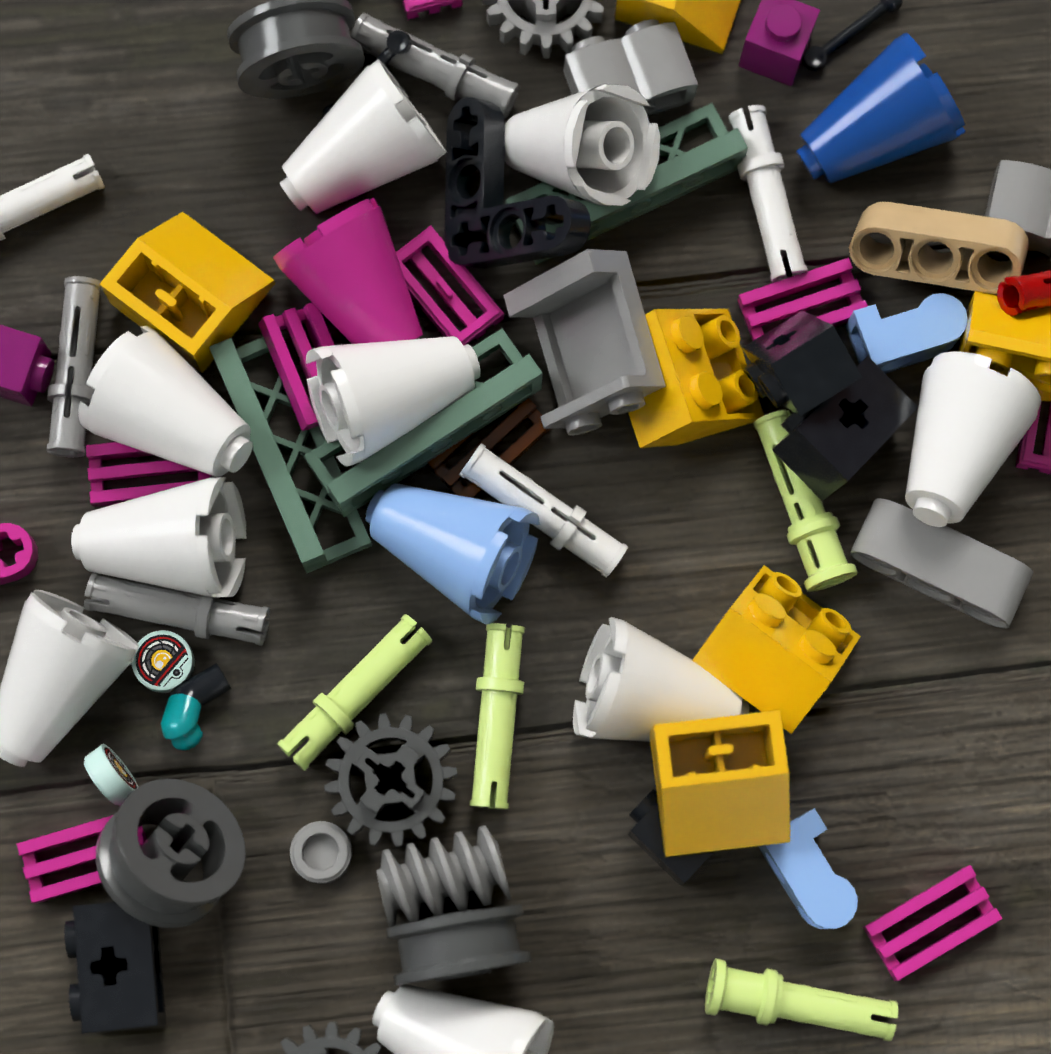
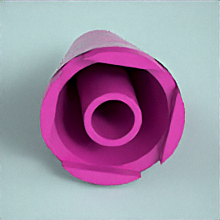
(354, 276)

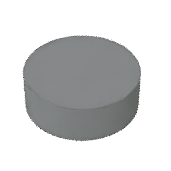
(321, 852)

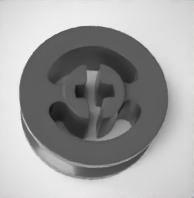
(295, 47)
(190, 829)
(458, 944)

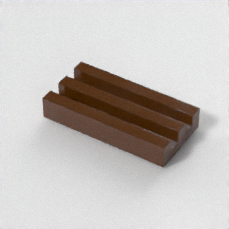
(451, 478)

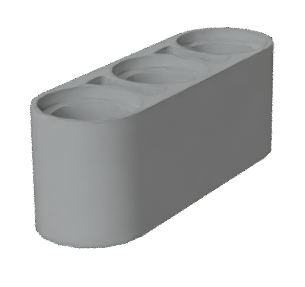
(942, 563)

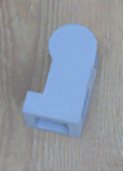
(907, 335)
(808, 879)

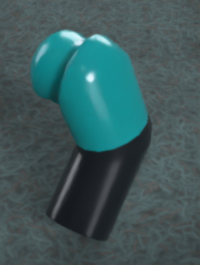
(185, 705)

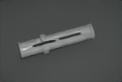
(451, 73)
(81, 303)
(177, 609)

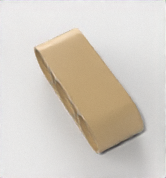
(913, 260)

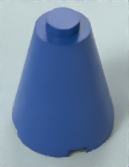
(882, 116)

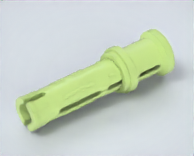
(811, 526)
(771, 998)

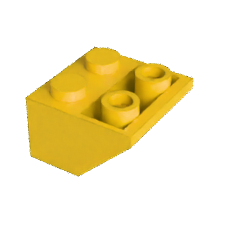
(186, 287)
(1010, 340)
(702, 379)
(778, 647)
(721, 783)

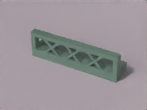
(671, 179)
(434, 435)
(273, 466)

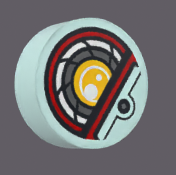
(163, 661)
(110, 774)

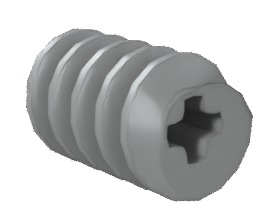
(441, 876)

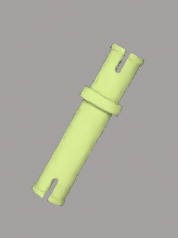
(354, 692)
(497, 715)

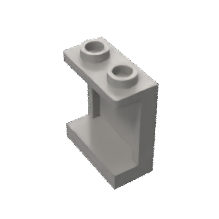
(590, 338)

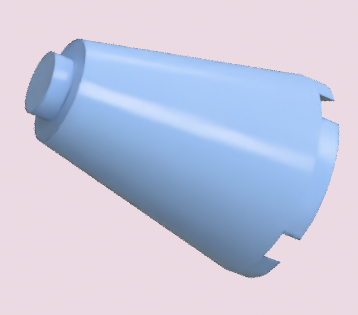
(456, 543)

